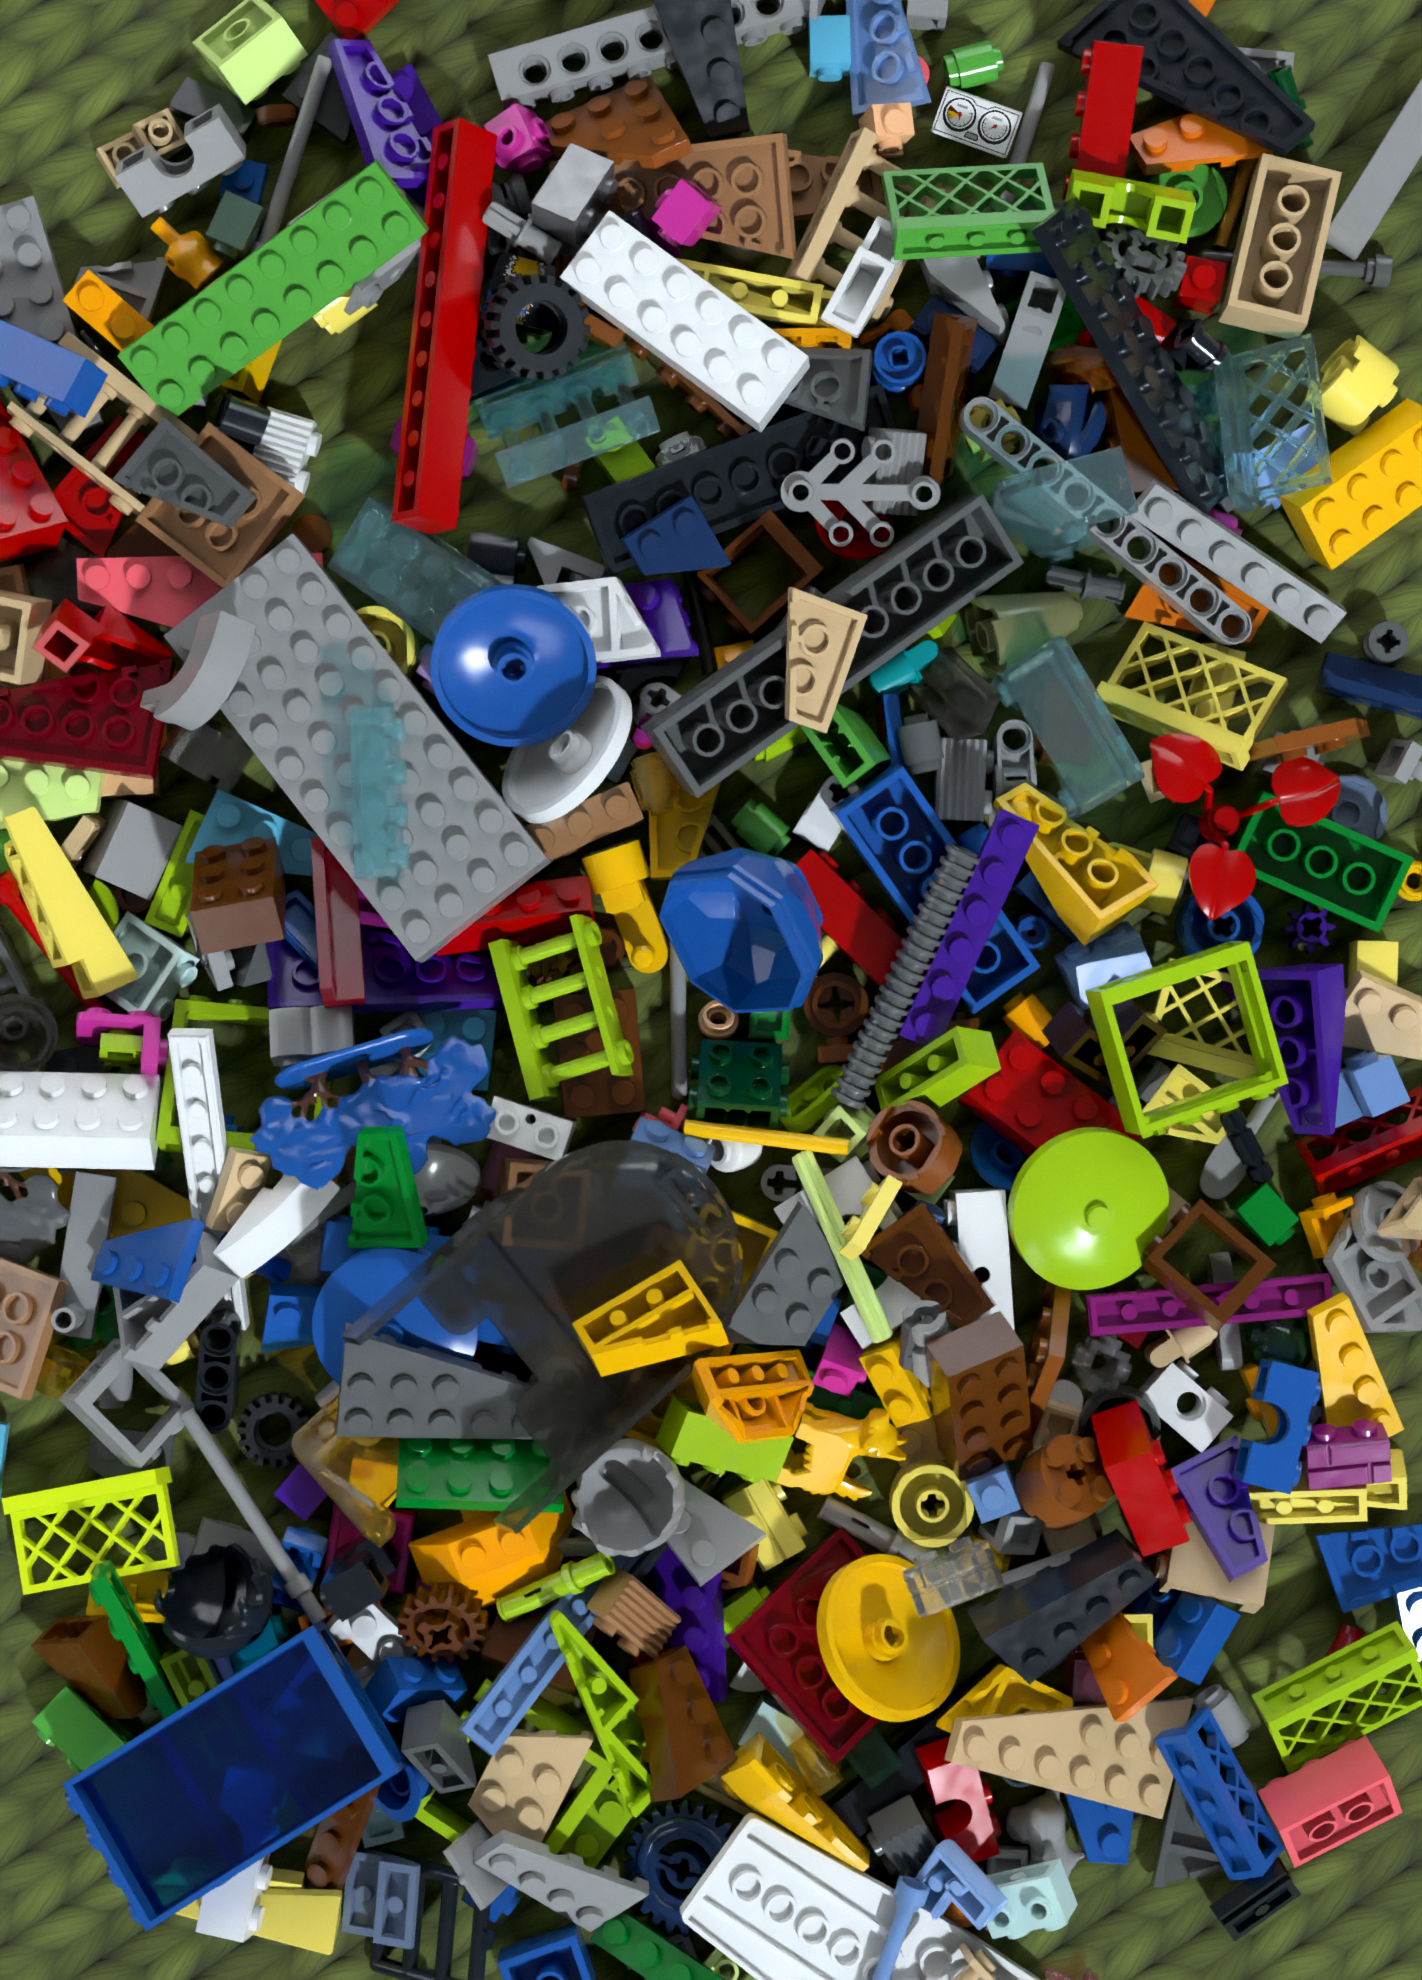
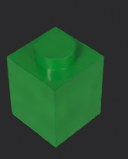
(1265, 1215)

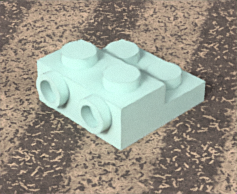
(161, 968)

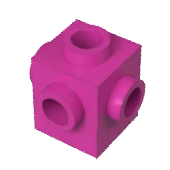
(520, 140)

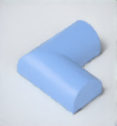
(959, 1880)

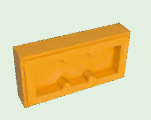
(1258, 1409)

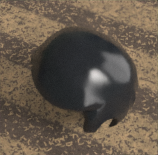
(216, 1602)

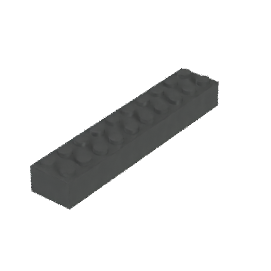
(903, 594)

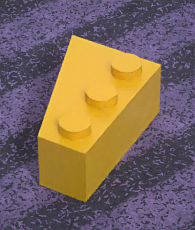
(651, 1323)

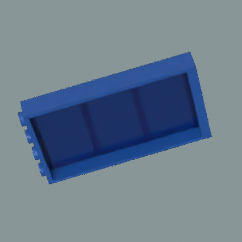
(234, 1775)

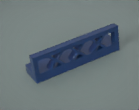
(1371, 685)

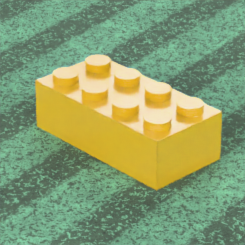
(1370, 490)

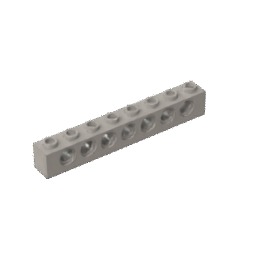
(625, 33)

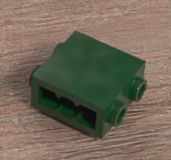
(739, 1083)

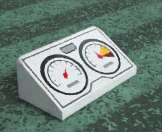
(976, 122)

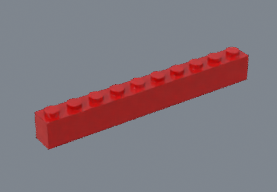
(444, 328)

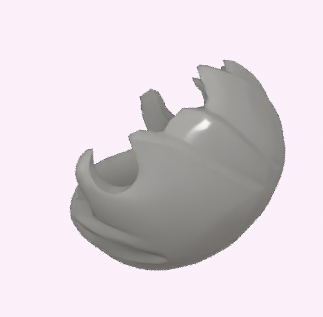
(629, 1499)

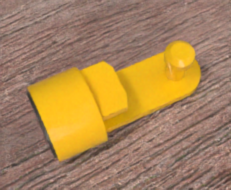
(620, 879)

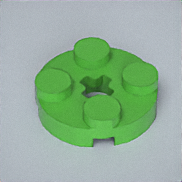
(1209, 192)

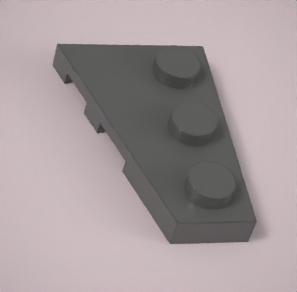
(835, 385)

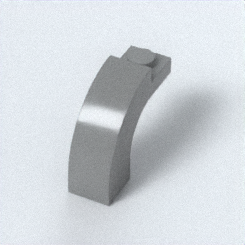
(207, 674)

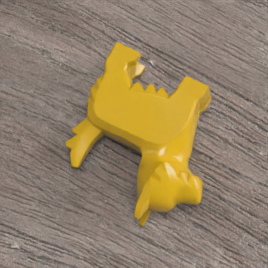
(831, 1447)

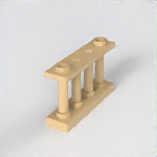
(825, 222)
(140, 412)

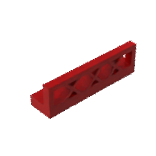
(1359, 1161)

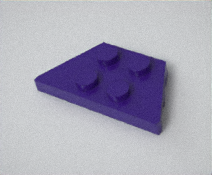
(662, 611)

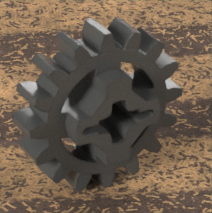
(1146, 262)

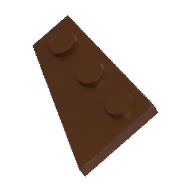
(929, 1265)

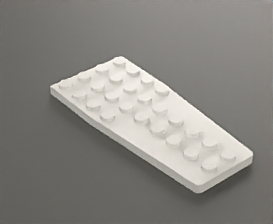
(809, 1916)

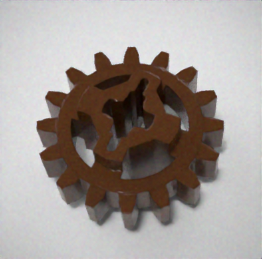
(443, 1622)

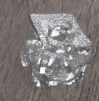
(1116, 1363)

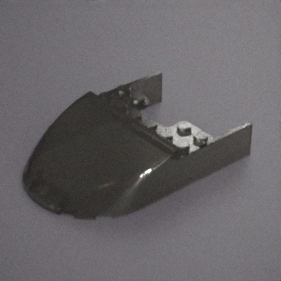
(556, 1254)

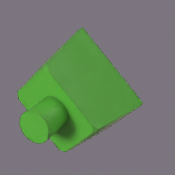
(850, 749)

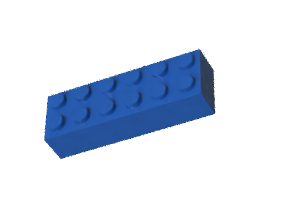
(902, 847)

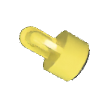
(1168, 871)

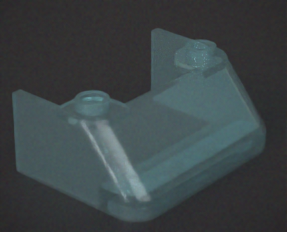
(1059, 502)
(1070, 726)

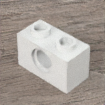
(1203, 1421)

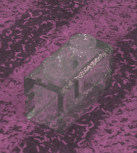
(952, 1577)

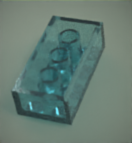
(406, 568)

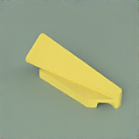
(768, 295)
(63, 909)
(1331, 1504)
(293, 1913)

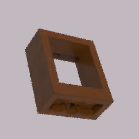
(788, 545)
(1186, 1292)

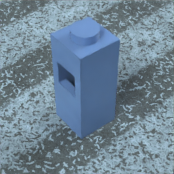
(994, 1493)

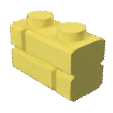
(763, 1507)

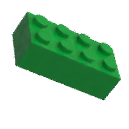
(1324, 864)

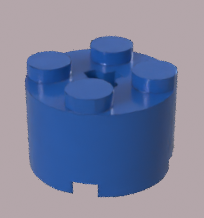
(1196, 933)

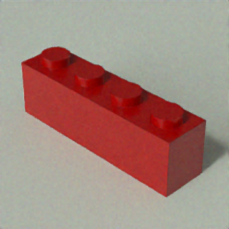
(1105, 109)
(528, 915)
(848, 920)

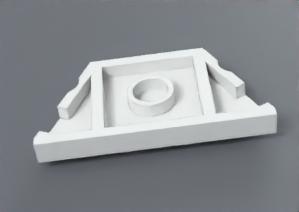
(610, 618)

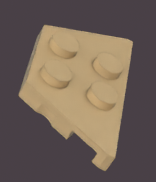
(528, 1781)

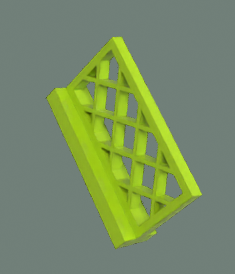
(1335, 1682)

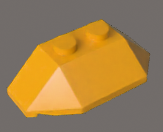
(754, 1393)
(489, 1558)

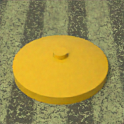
(880, 1647)

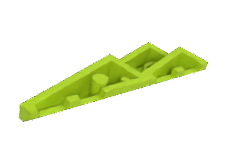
(611, 1712)

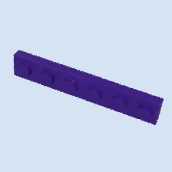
(970, 928)

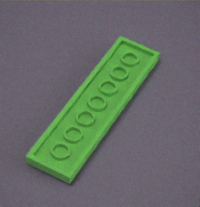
(274, 290)

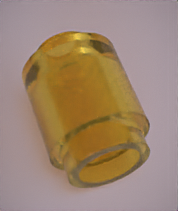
(653, 784)

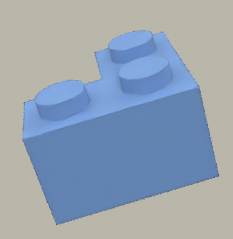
(1368, 1087)

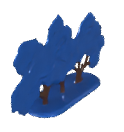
(425, 1106)

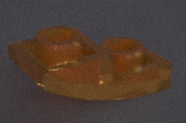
(1080, 365)

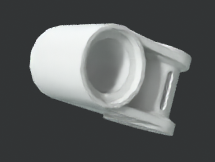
(817, 822)

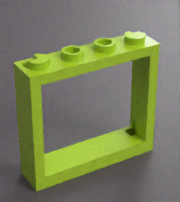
(201, 1008)
(1256, 1021)
(545, 1717)

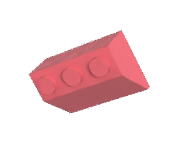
(1330, 1801)

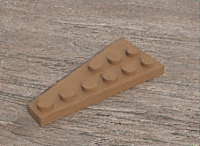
(740, 174)

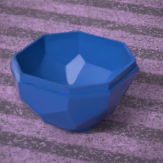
(745, 929)

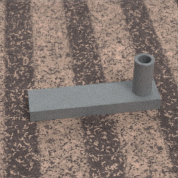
(87, 1228)

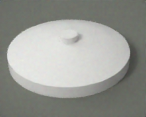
(563, 771)

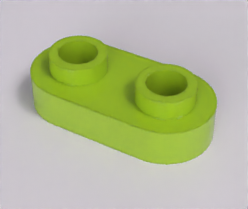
(812, 1099)

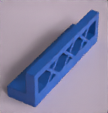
(1217, 1802)

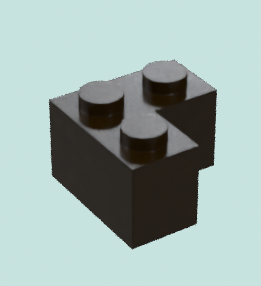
(1077, 1042)

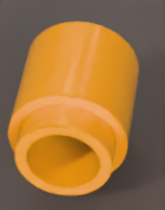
(1027, 1018)

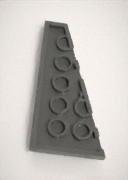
(423, 1394)

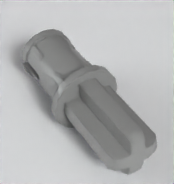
(521, 232)

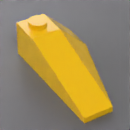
(1079, 873)
(779, 1793)

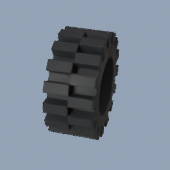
(251, 1423)

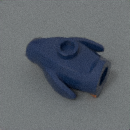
(1070, 420)

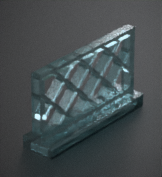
(1237, 419)

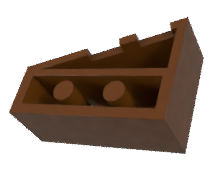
(1140, 455)
(679, 1724)

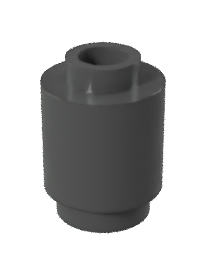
(920, 744)

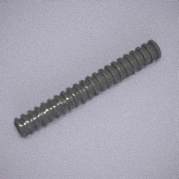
(905, 976)

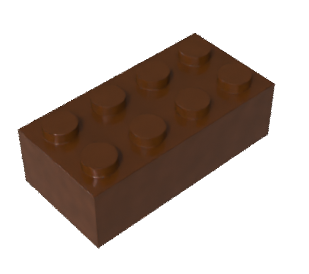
(980, 1395)

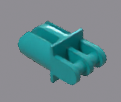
(902, 669)

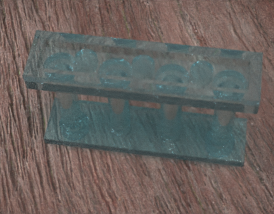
(543, 399)

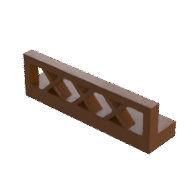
(945, 391)

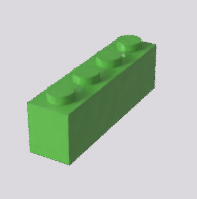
(79, 1730)

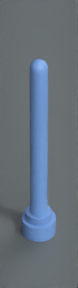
(909, 1895)

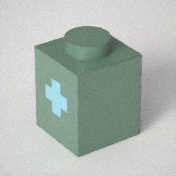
(235, 226)

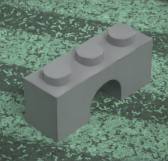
(156, 183)

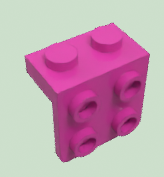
(142, 1023)

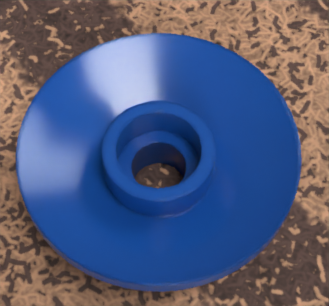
(984, 1149)

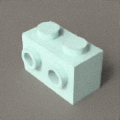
(1036, 1897)

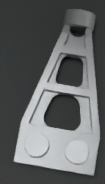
(375, 1635)

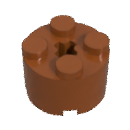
(913, 1146)
(1063, 1482)

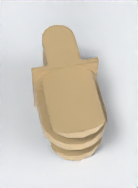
(1179, 1343)

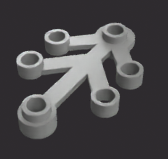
(852, 492)

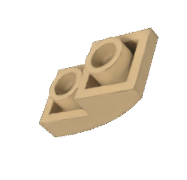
(157, 129)

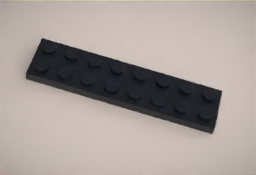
(1133, 353)
(730, 479)

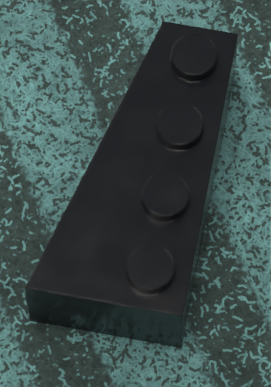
(1063, 1605)

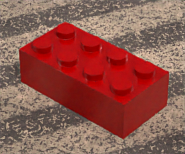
(28, 509)
(1036, 1098)

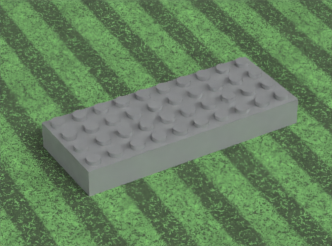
(292, 709)

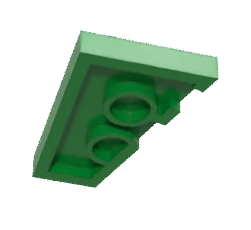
(386, 1194)

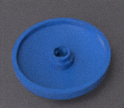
(513, 665)
(358, 1286)

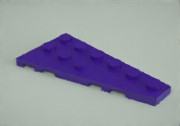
(391, 979)

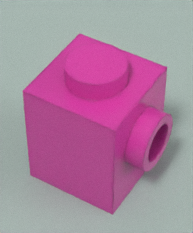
(684, 213)
(839, 1362)

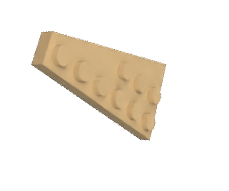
(1077, 1751)

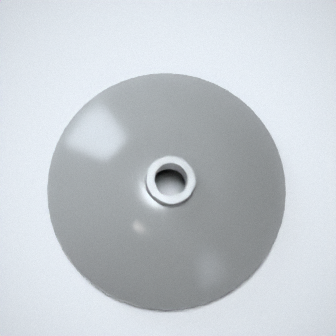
(446, 1180)

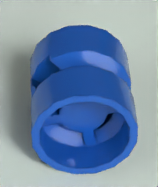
(898, 362)

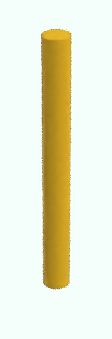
(766, 1137)

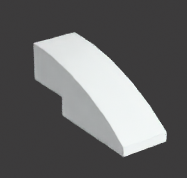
(863, 281)
(272, 1223)

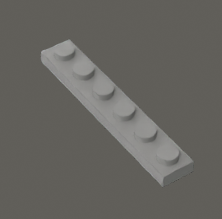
(1238, 561)

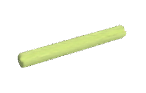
(832, 1226)

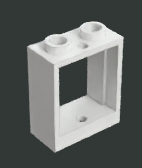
(546, 1136)

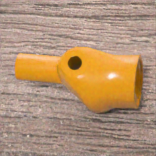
(187, 254)

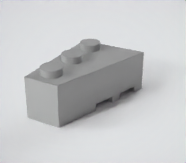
(157, 1327)

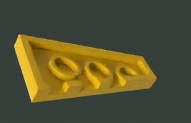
(1347, 1369)

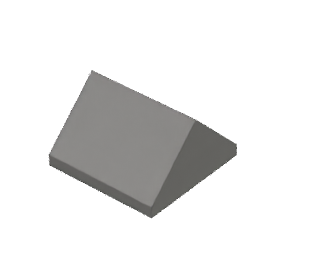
(132, 848)

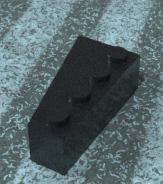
(708, 58)

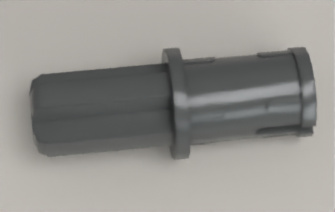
(1086, 583)

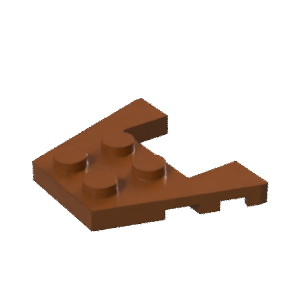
(1320, 738)

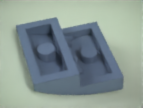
(381, 1898)

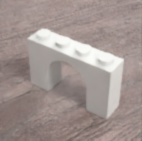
(847, 1187)

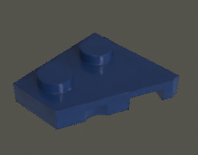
(675, 542)

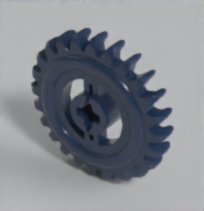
(650, 1857)

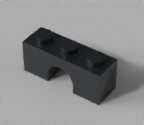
(358, 1576)

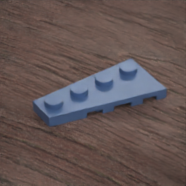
(883, 56)

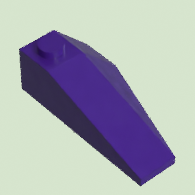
(1308, 1023)

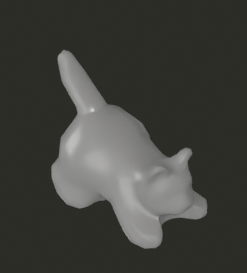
(1042, 1827)

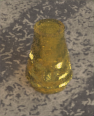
(814, 1768)

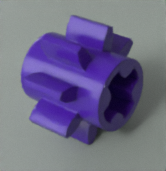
(1296, 928)

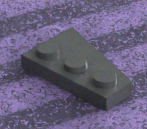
(184, 476)

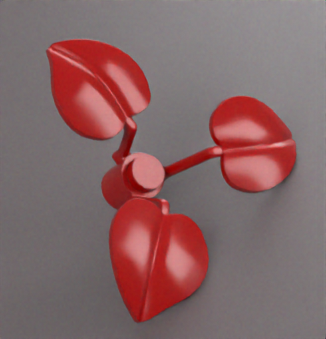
(1222, 877)

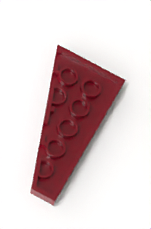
(86, 722)

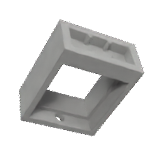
(96, 1379)

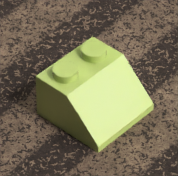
(251, 49)

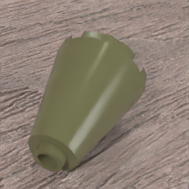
(1017, 624)

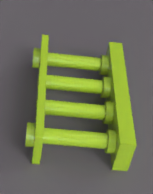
(522, 1000)

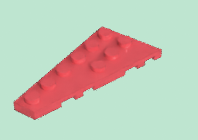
(147, 587)

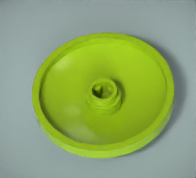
(1087, 1208)

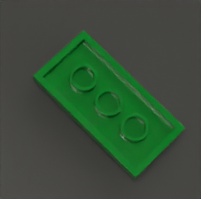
(468, 1473)

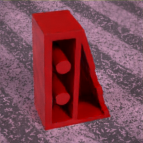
(1139, 1479)

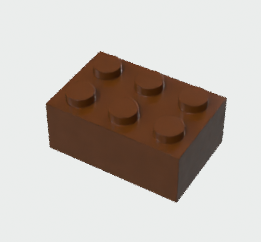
(238, 895)
(599, 1090)

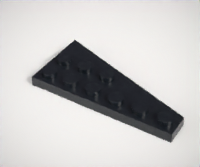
(1195, 68)

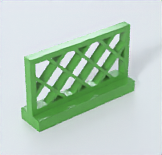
(969, 230)

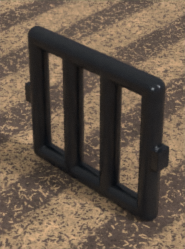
(480, 1938)

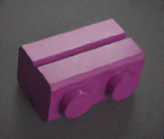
(1346, 1455)

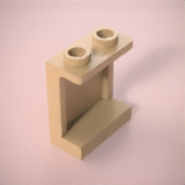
(1195, 1570)

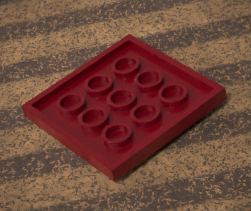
(784, 1653)

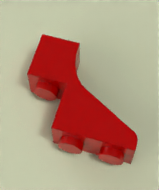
(105, 641)

